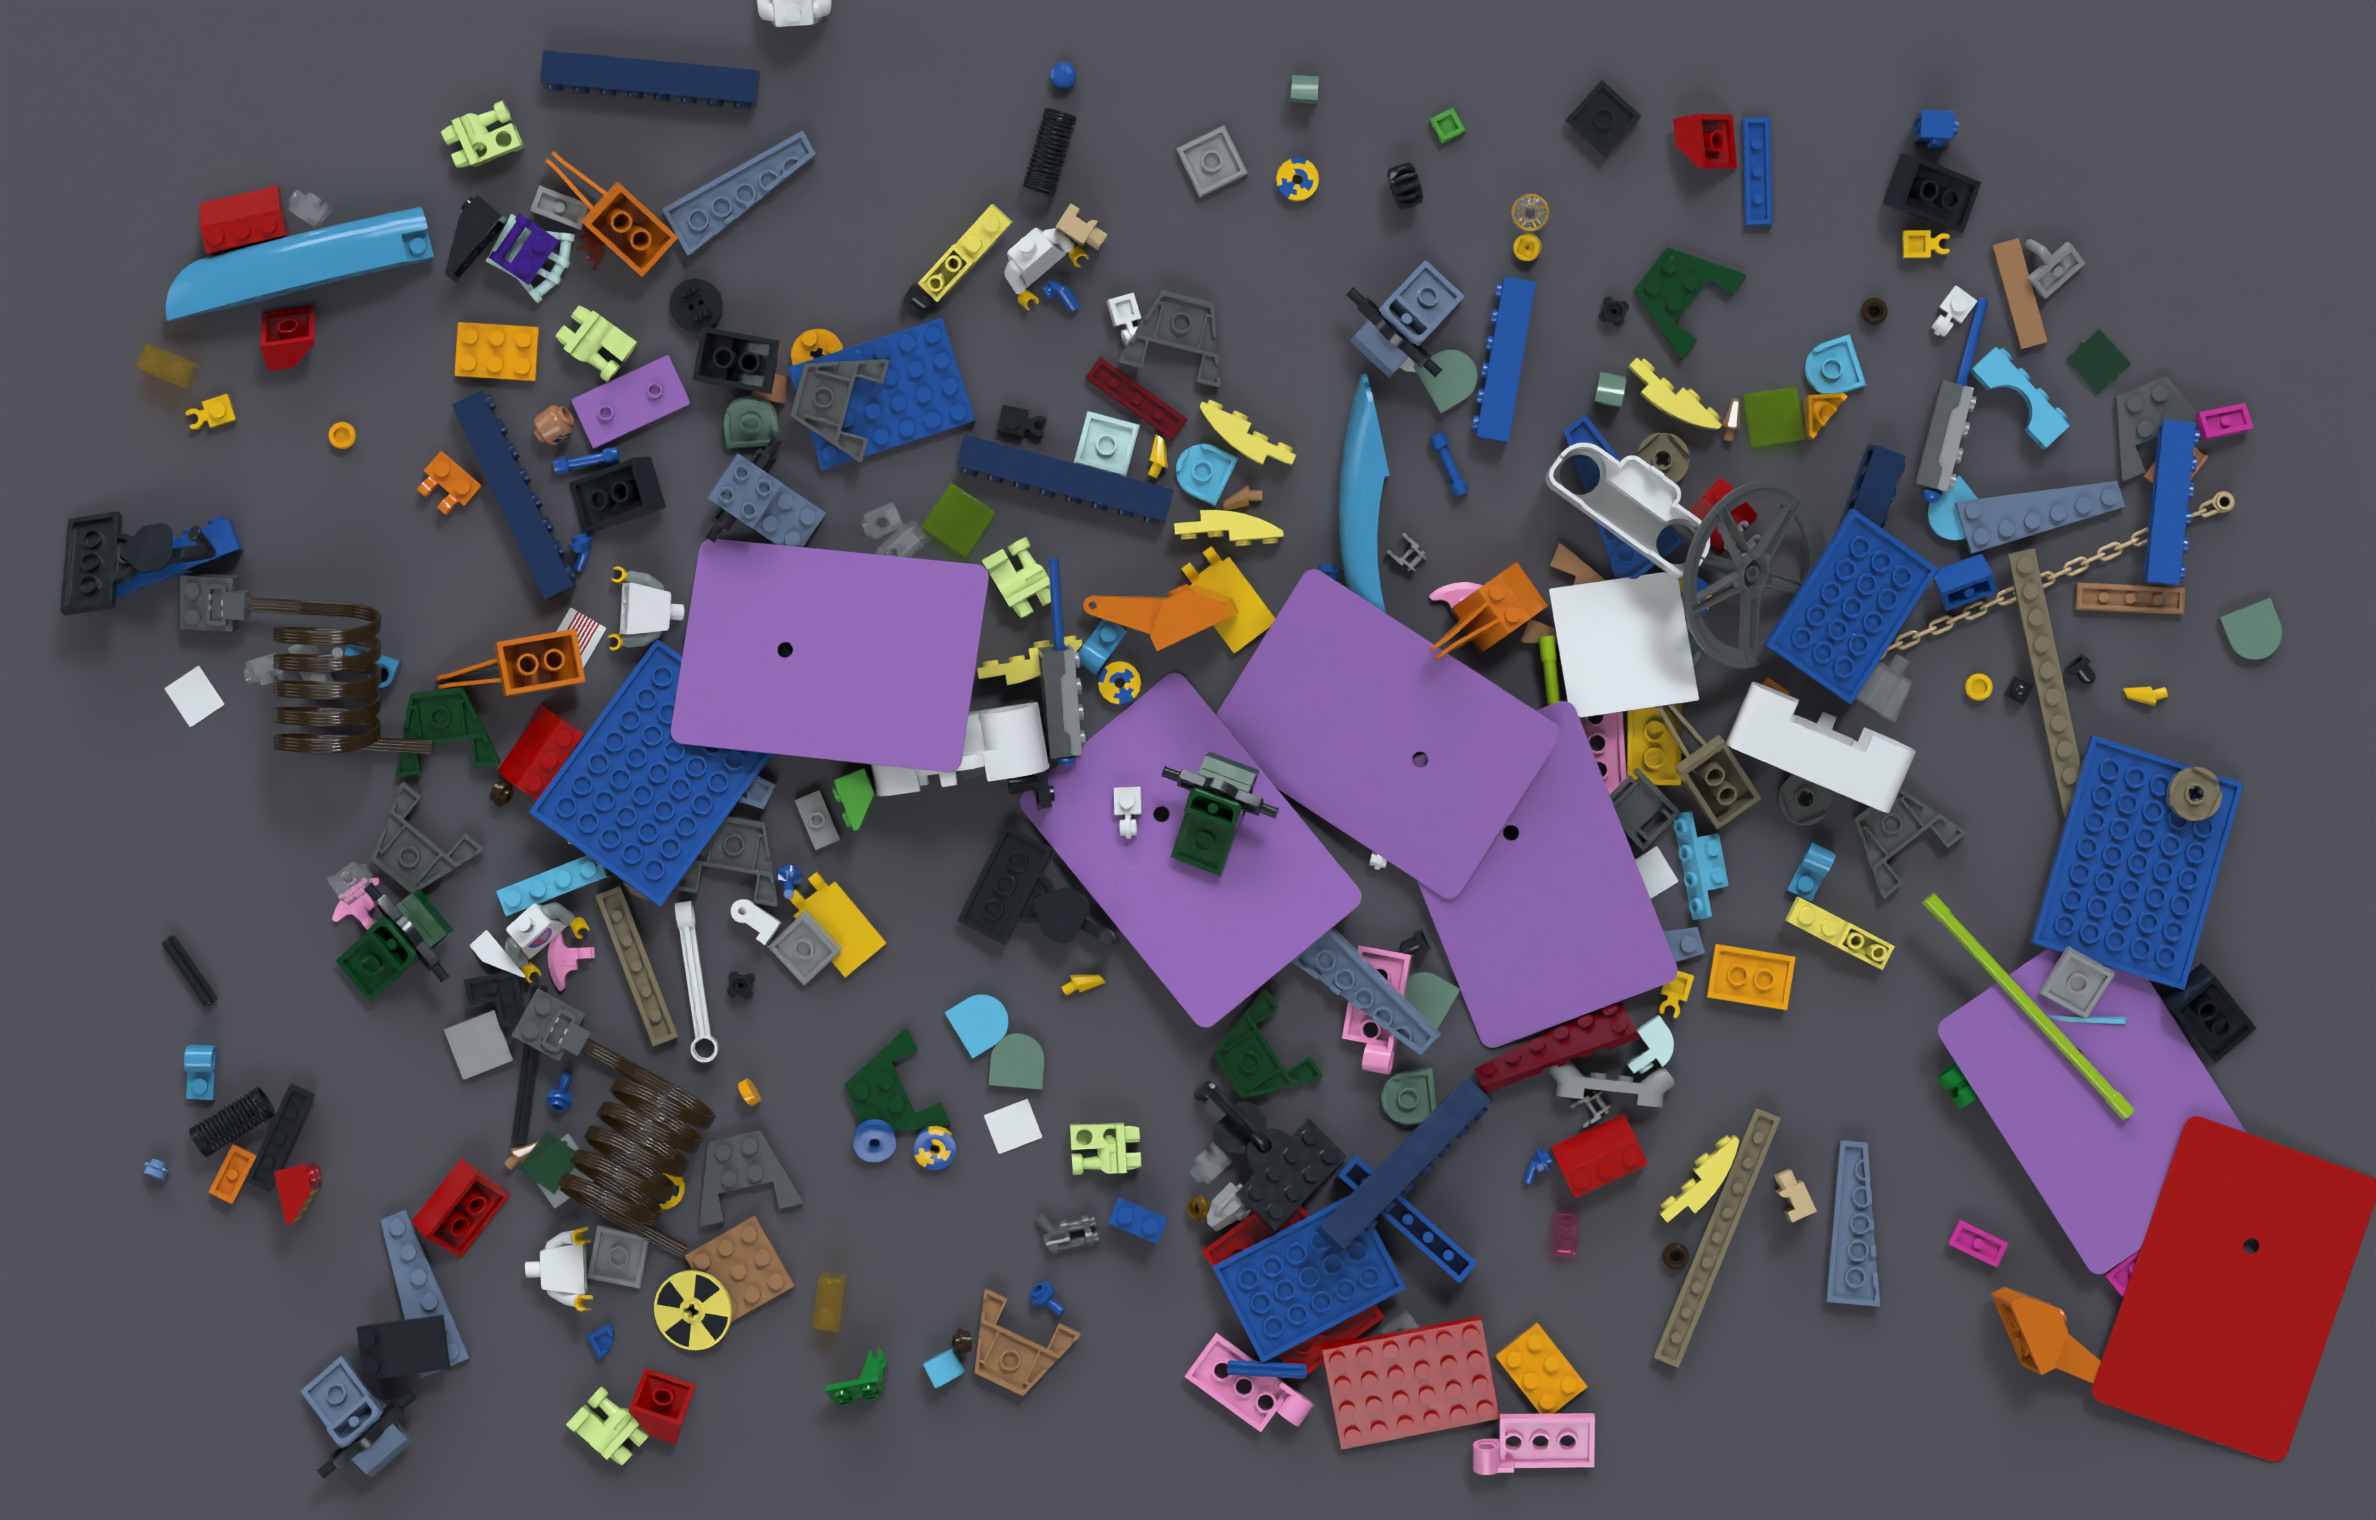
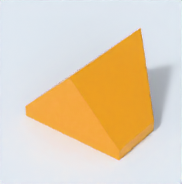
(1819, 410)

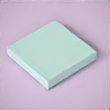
(1106, 444)

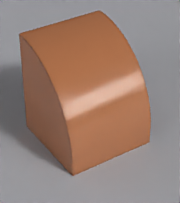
(779, 390)

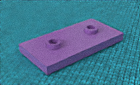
(631, 401)

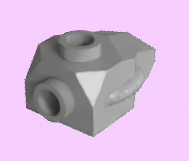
(1227, 1208)

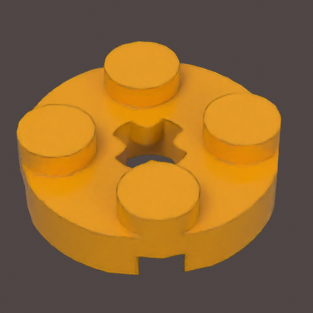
(811, 341)

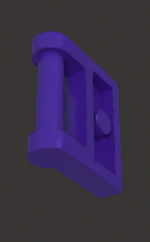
(532, 253)

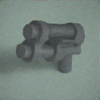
(1058, 1237)

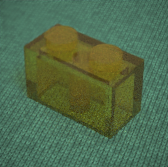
(168, 366)
(829, 1302)

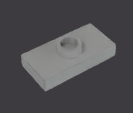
(817, 819)

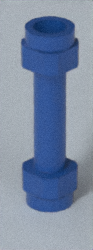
(1439, 442)
(563, 464)

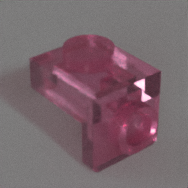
(1564, 1235)

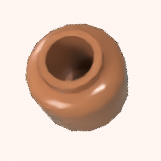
(553, 425)

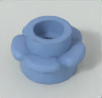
(156, 1169)

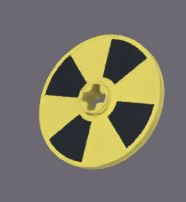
(676, 1320)

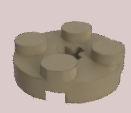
(1669, 444)
(2180, 800)

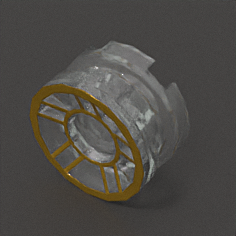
(1532, 202)

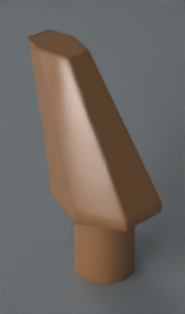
(1732, 420)
(1242, 498)
(519, 1154)

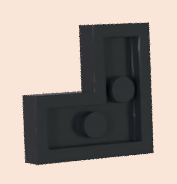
(503, 989)

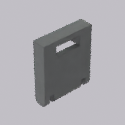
(1636, 803)

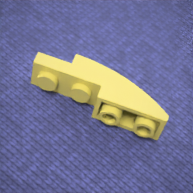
(965, 253)
(1682, 406)
(1234, 431)
(1241, 527)
(1019, 669)
(1839, 933)
(1711, 1173)

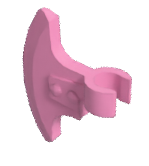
(1454, 592)
(360, 908)
(564, 959)

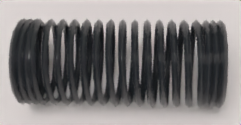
(1062, 120)
(261, 1105)

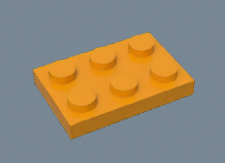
(497, 351)
(1751, 976)
(1541, 1370)

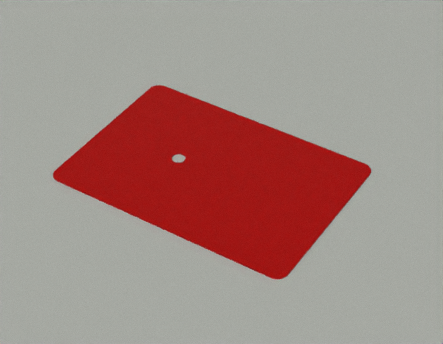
(2224, 1334)

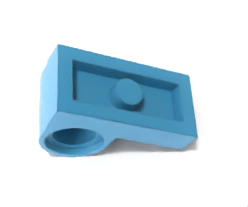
(1100, 645)
(392, 665)
(1810, 871)
(200, 1065)

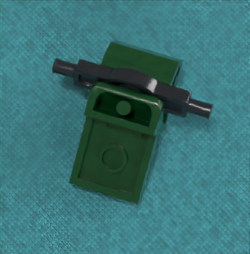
(1214, 810)
(395, 943)

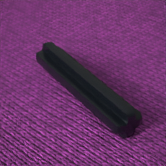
(189, 970)

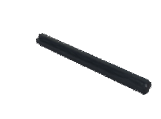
(525, 1088)

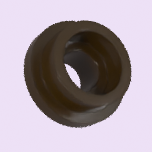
(1880, 305)
(501, 793)
(1684, 1256)
(962, 1342)

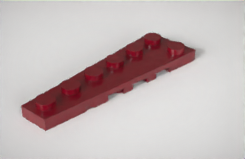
(1581, 1036)

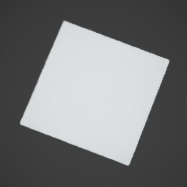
(1624, 644)

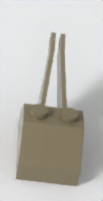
(1712, 775)

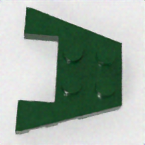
(1673, 285)
(445, 717)
(1250, 1059)
(881, 1095)

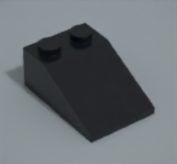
(1931, 192)
(474, 232)
(736, 360)
(617, 494)
(2209, 1013)
(403, 1347)

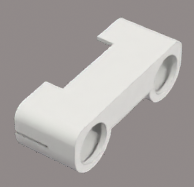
(1629, 501)
(1000, 738)
(1861, 770)

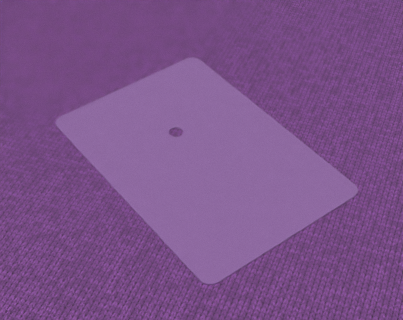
(874, 661)
(1345, 704)
(1559, 911)
(1196, 930)
(2081, 1156)

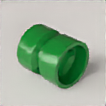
(1953, 1080)

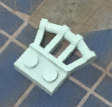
(552, 277)

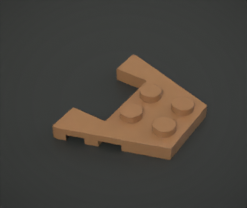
(1571, 564)
(1011, 1358)

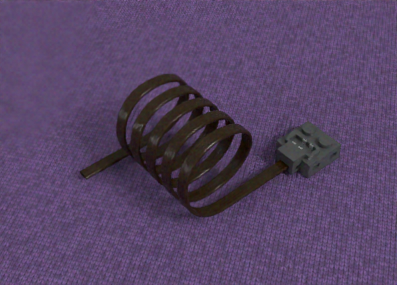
(216, 604)
(666, 1108)

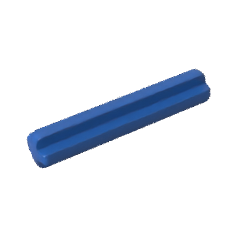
(1267, 1369)

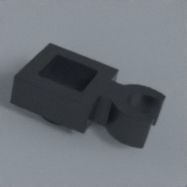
(1016, 420)

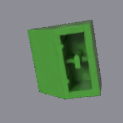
(857, 795)

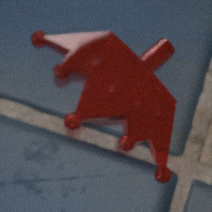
(592, 245)

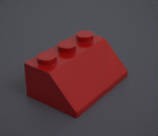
(242, 220)
(540, 752)
(1599, 1155)
(460, 1208)

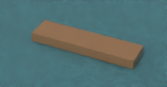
(2019, 293)
(2130, 598)

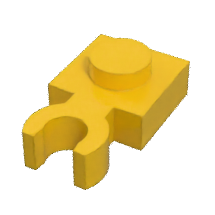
(1919, 244)
(216, 412)
(1676, 990)

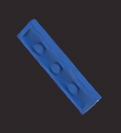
(1757, 171)

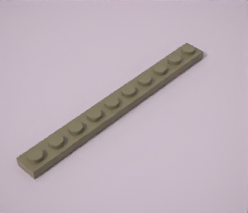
(2046, 673)
(1716, 1237)

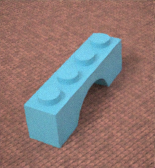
(2043, 421)
(551, 884)

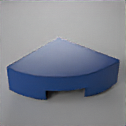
(602, 1340)

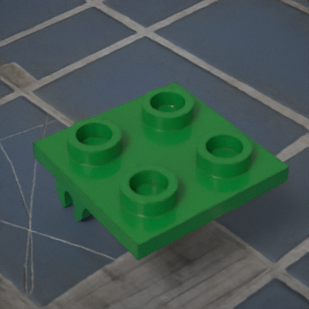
(866, 1387)

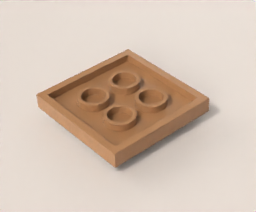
(744, 1265)

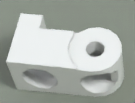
(756, 917)

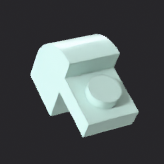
(1659, 1043)

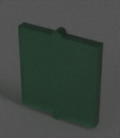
(2098, 361)
(548, 1161)

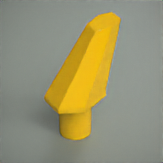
(1158, 457)
(2145, 694)
(1082, 983)

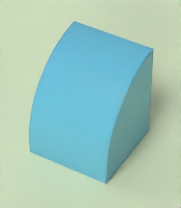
(944, 1367)

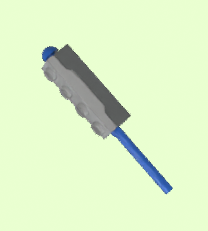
(1949, 422)
(1060, 685)

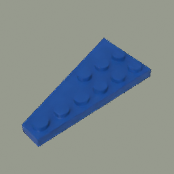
(1622, 557)

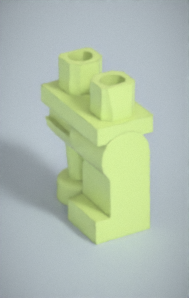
(477, 142)
(590, 338)
(1019, 585)
(1110, 1143)
(609, 1434)

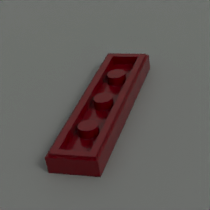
(1136, 398)

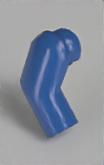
(1063, 292)

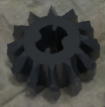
(1405, 185)

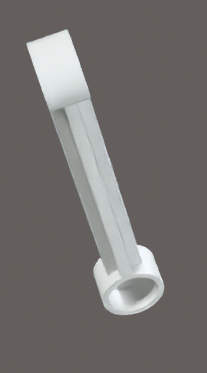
(686, 924)

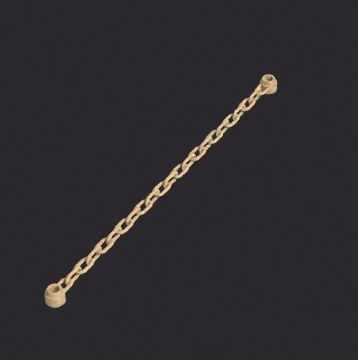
(1917, 635)

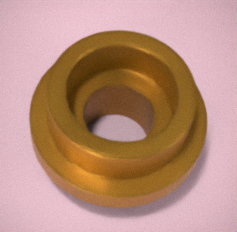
(1198, 1208)

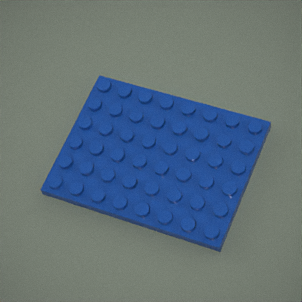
(637, 793)
(2131, 872)

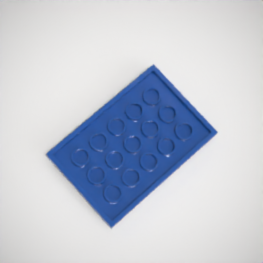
(918, 396)
(1850, 606)
(1301, 1286)

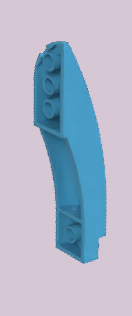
(299, 263)
(1360, 494)

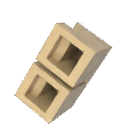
(1079, 230)
(1796, 1194)

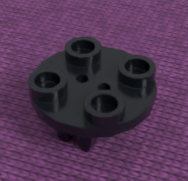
(690, 293)

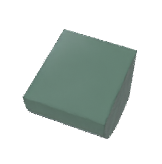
(1304, 89)
(1610, 390)

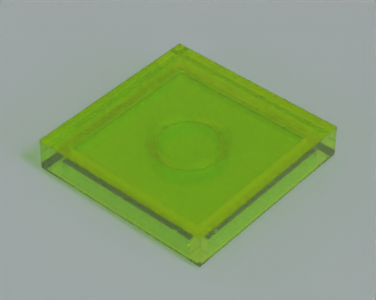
(1773, 416)
(958, 519)

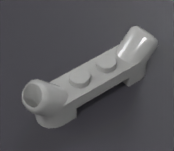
(1648, 1091)

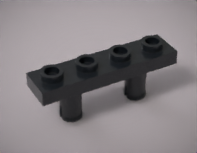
(1035, 782)

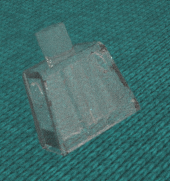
(906, 540)
(1886, 688)

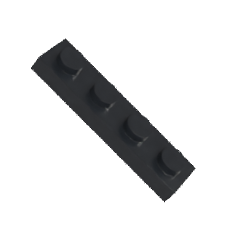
(280, 1137)

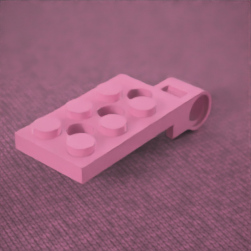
(1614, 749)
(1380, 1049)
(1287, 1400)
(1496, 1456)

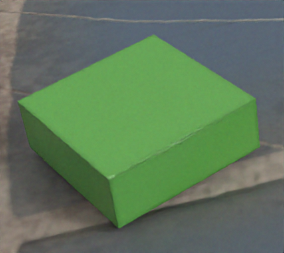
(1447, 125)

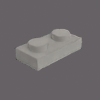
(559, 207)

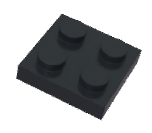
(1603, 118)

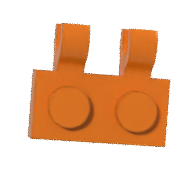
(453, 479)

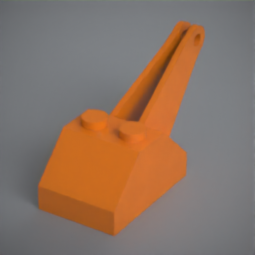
(622, 222)
(1494, 610)
(1165, 618)
(530, 664)
(2041, 1336)

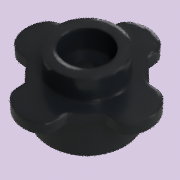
(1620, 307)
(734, 990)

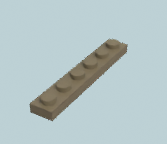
(637, 966)

